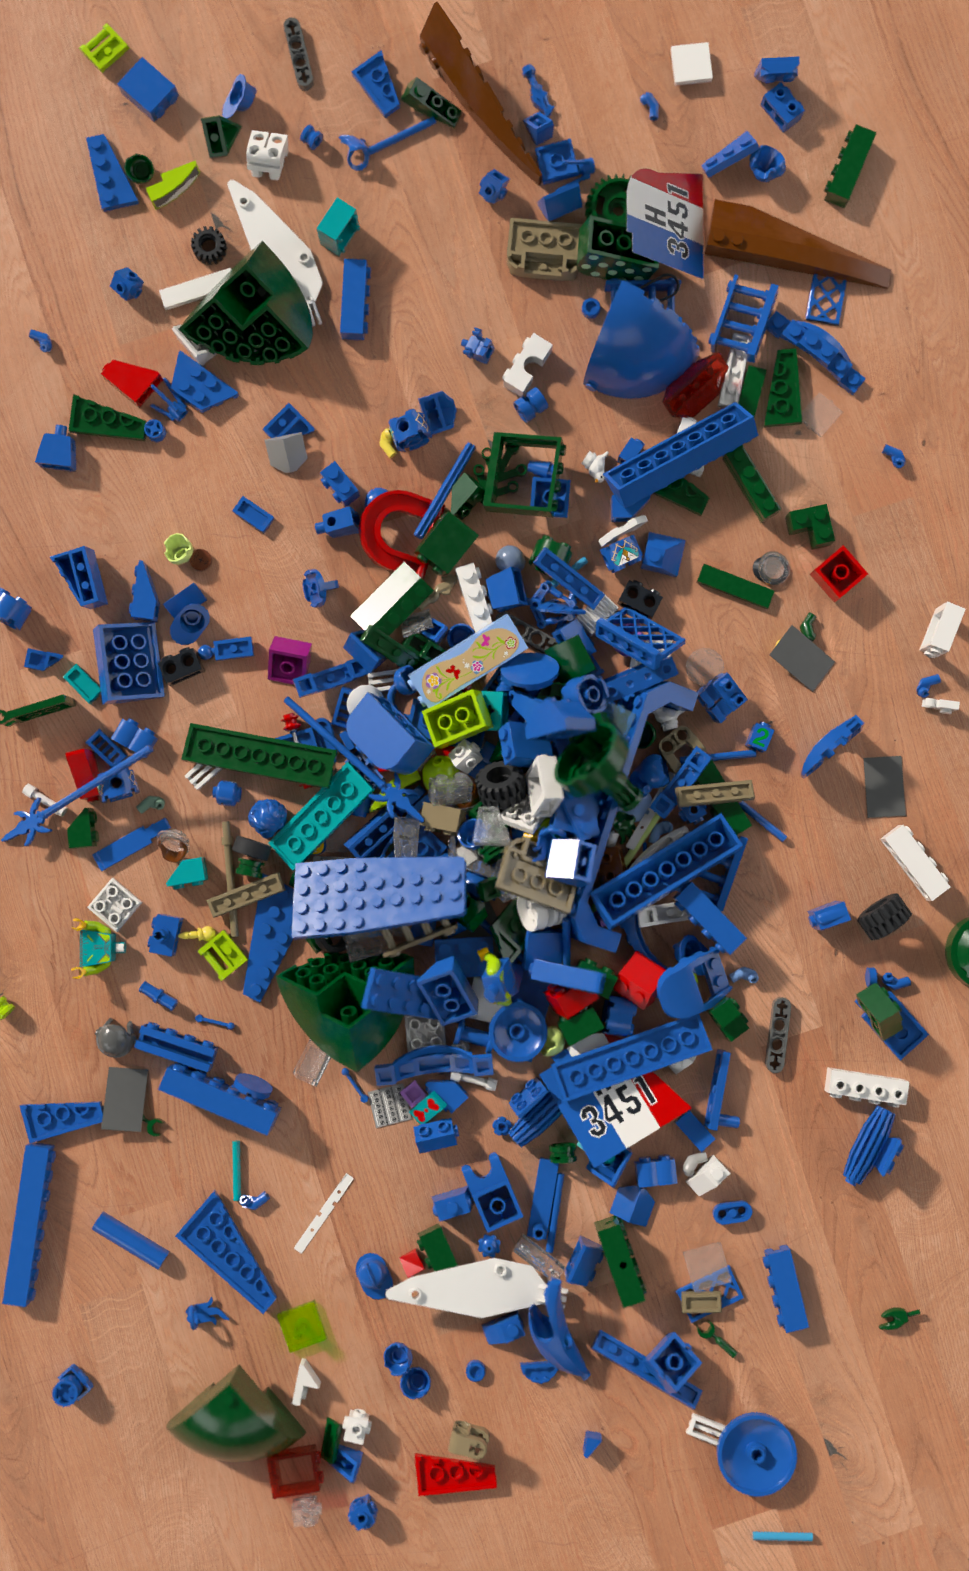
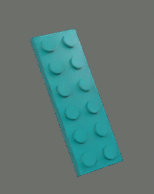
(321, 816)

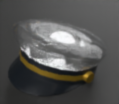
(772, 568)

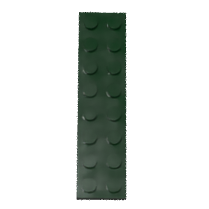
(260, 755)

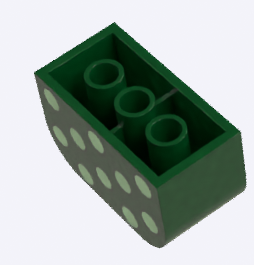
(607, 252)

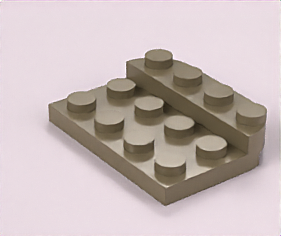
(543, 249)
(527, 879)

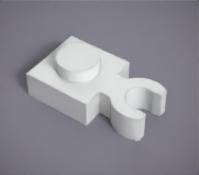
(944, 706)

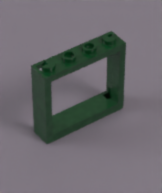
(501, 439)

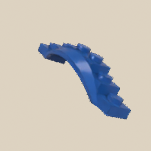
(820, 346)
(433, 1060)

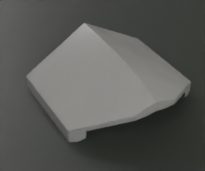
(286, 452)

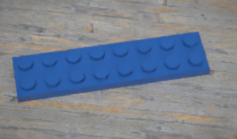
(631, 1057)

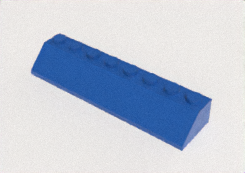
(681, 454)
(665, 871)

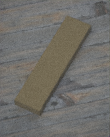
(715, 793)
(246, 895)

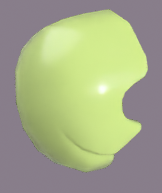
(178, 549)
(554, 1043)

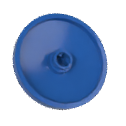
(756, 1454)

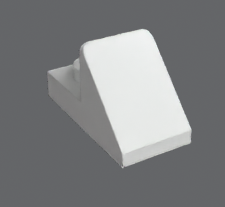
(305, 1379)

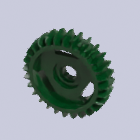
(614, 197)

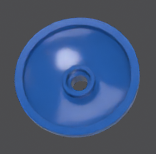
(527, 1041)

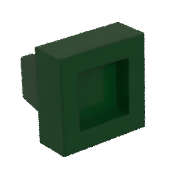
(487, 889)

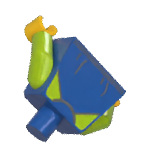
(498, 979)

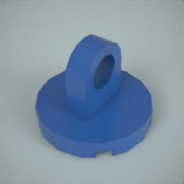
(315, 587)

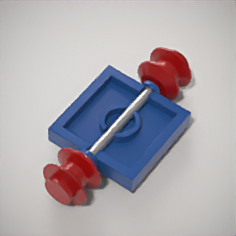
(304, 736)

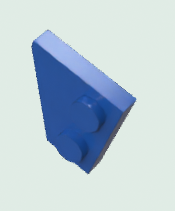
(288, 422)

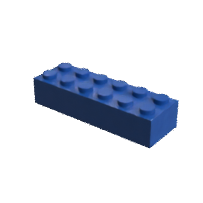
(219, 1098)

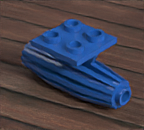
(535, 1112)
(873, 1147)

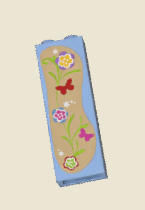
(467, 661)

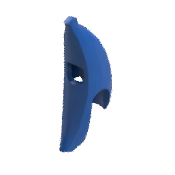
(553, 1335)

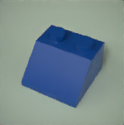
(583, 1262)

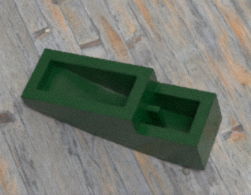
(422, 647)

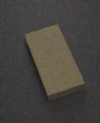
(701, 1302)

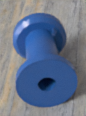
(472, 1036)

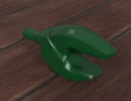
(900, 1317)

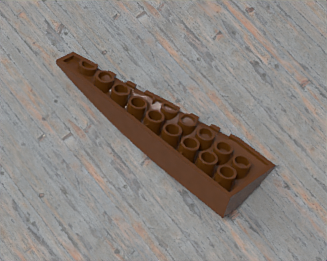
(454, 63)
(761, 239)

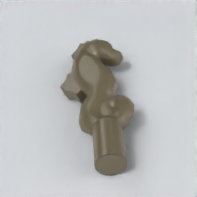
(442, 588)

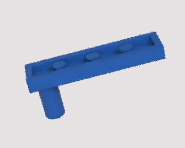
(568, 578)
(713, 1117)
(542, 1199)

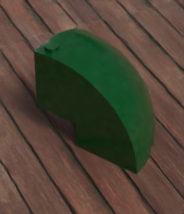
(253, 313)
(328, 1001)
(236, 1421)

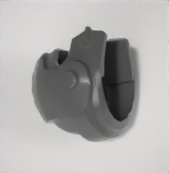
(114, 1039)

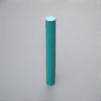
(236, 1170)

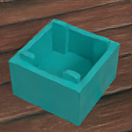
(338, 226)

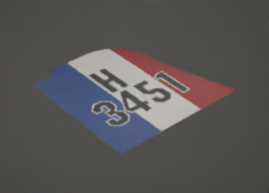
(667, 218)
(616, 1115)

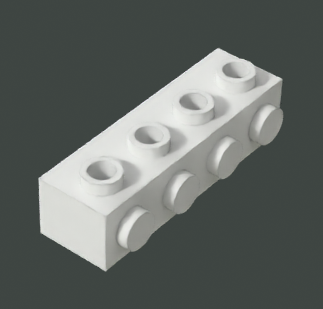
(474, 596)
(915, 862)
(866, 1086)

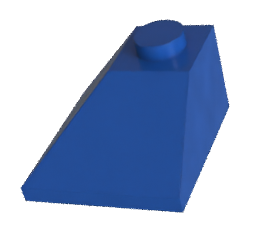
(663, 554)

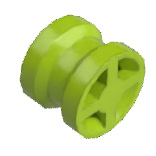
(5, 1008)

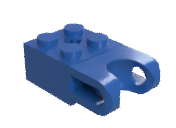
(492, 1188)

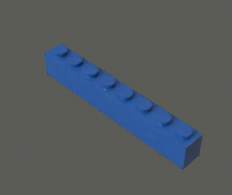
(28, 1224)

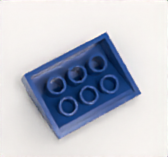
(128, 662)

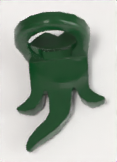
(623, 825)

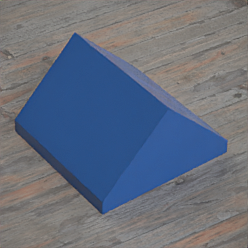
(561, 202)
(362, 653)
(611, 1172)

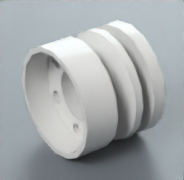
(537, 916)

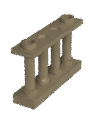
(394, 950)

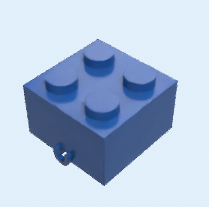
(672, 1362)

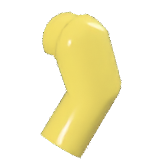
(385, 443)

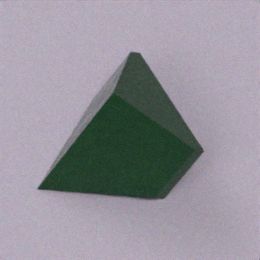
(219, 134)

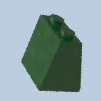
(445, 543)

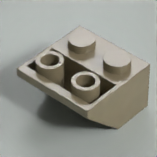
(442, 818)

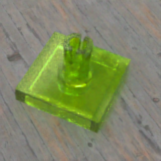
(302, 1326)

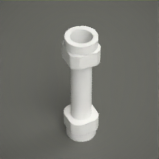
(31, 792)
(489, 1083)

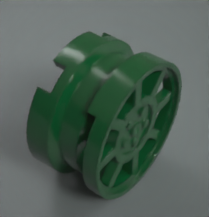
(491, 854)
(250, 868)
(563, 1152)

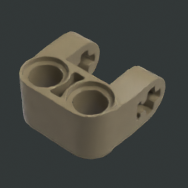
(676, 743)
(463, 1438)

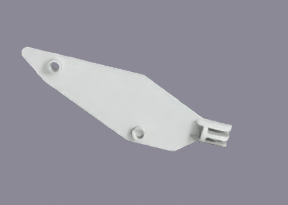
(263, 224)
(476, 1288)

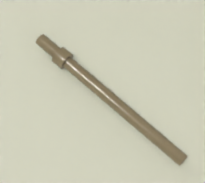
(227, 841)

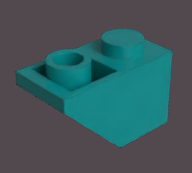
(189, 871)

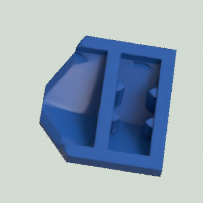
(439, 411)
(633, 1205)

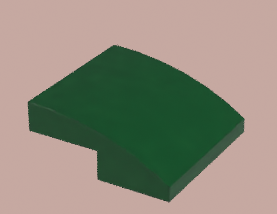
(572, 658)

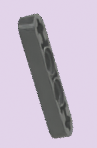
(297, 54)
(530, 631)
(775, 1034)

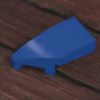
(41, 660)

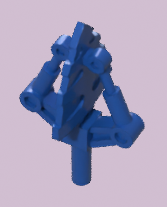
(540, 606)

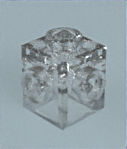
(306, 1510)

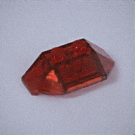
(696, 387)

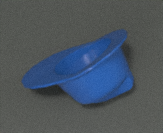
(239, 98)
(189, 624)
(686, 948)
(373, 1275)

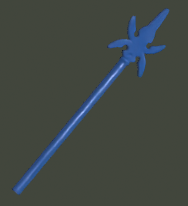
(392, 794)
(33, 820)

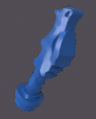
(538, 95)

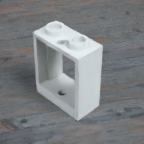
(942, 630)
(543, 789)

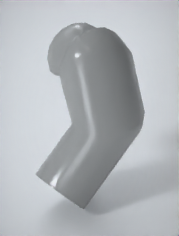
(691, 1163)

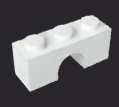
(535, 351)

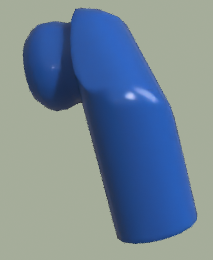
(925, 683)

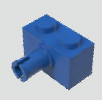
(165, 934)

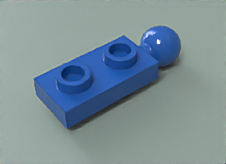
(228, 649)

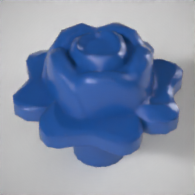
(489, 1245)

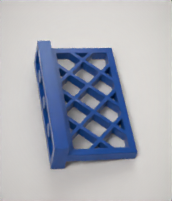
(633, 644)

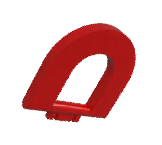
(371, 523)

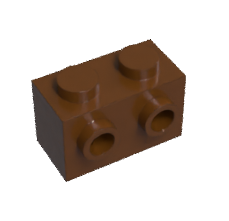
(611, 864)

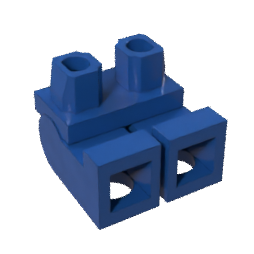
(721, 697)

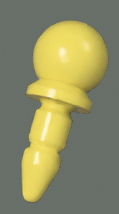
(206, 934)

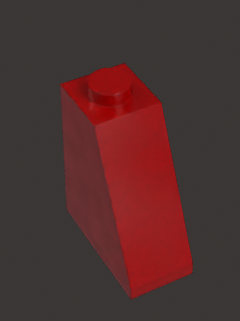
(131, 380)
(84, 769)

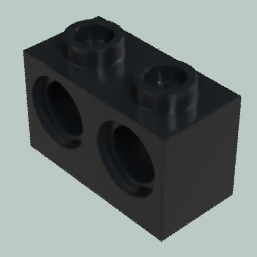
(637, 604)
(182, 671)

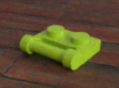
(108, 51)
(227, 950)

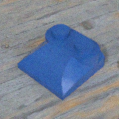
(777, 69)
(541, 491)

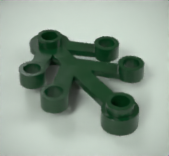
(503, 475)

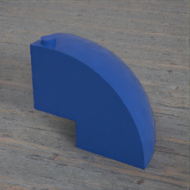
(639, 347)

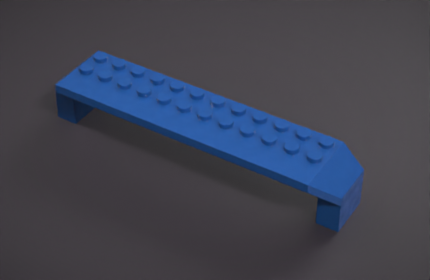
(643, 702)

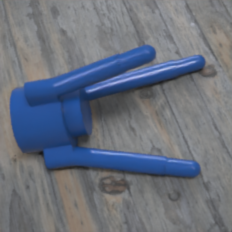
(585, 167)
(176, 410)

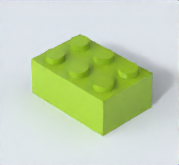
(457, 718)

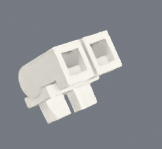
(266, 155)

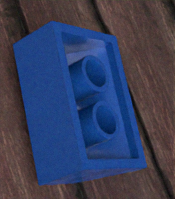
(448, 991)

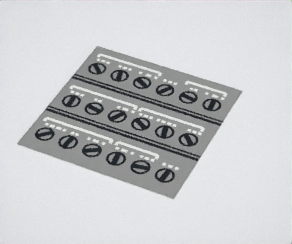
(389, 1106)

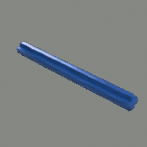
(444, 491)

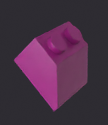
(288, 659)

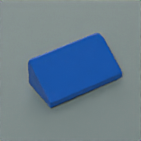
(188, 596)

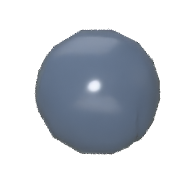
(510, 557)

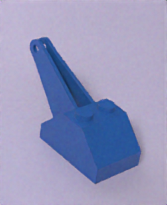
(551, 718)

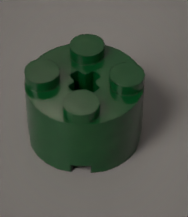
(561, 550)

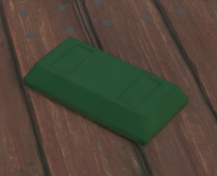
(331, 1441)

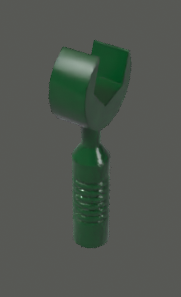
(150, 1128)
(719, 1341)

